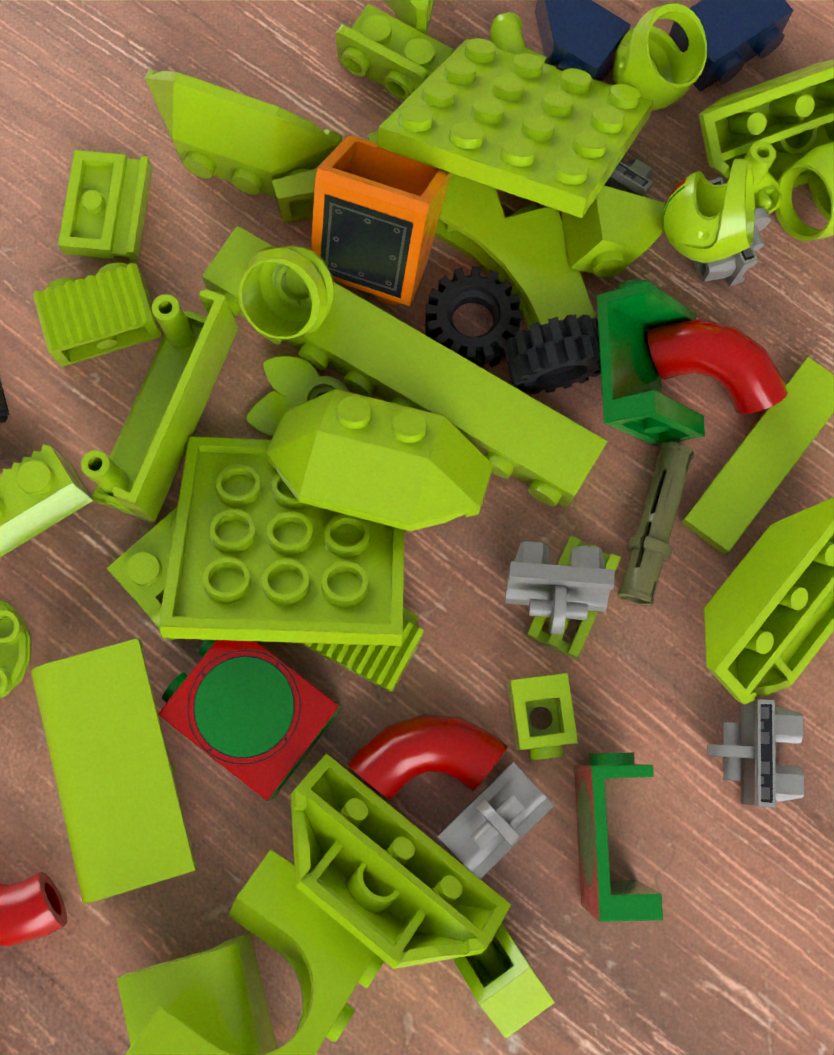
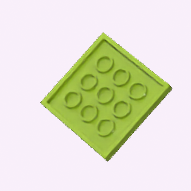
(518, 125)
(270, 567)

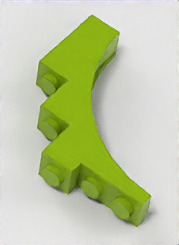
(522, 248)

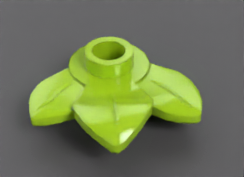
(293, 384)

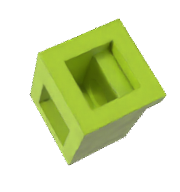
(552, 695)

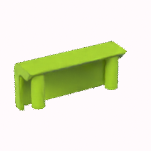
(165, 408)
(112, 771)
(208, 991)

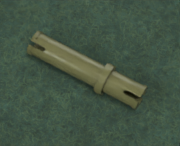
(650, 544)

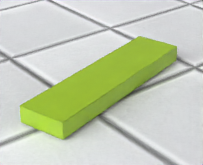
(763, 458)

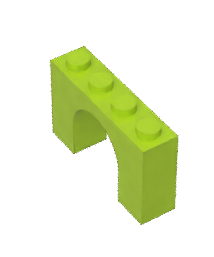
(316, 946)

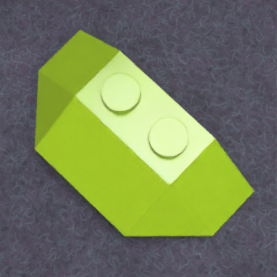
(787, 112)
(235, 134)
(379, 461)
(774, 606)
(386, 874)

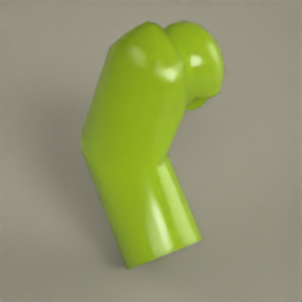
(508, 35)
(765, 185)

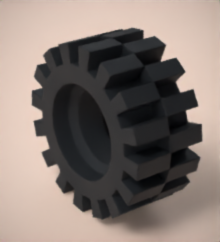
(478, 290)
(554, 354)

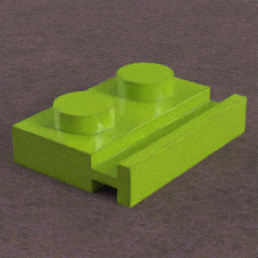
(105, 205)

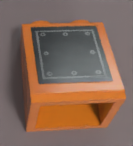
(376, 218)

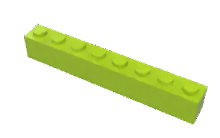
(415, 371)

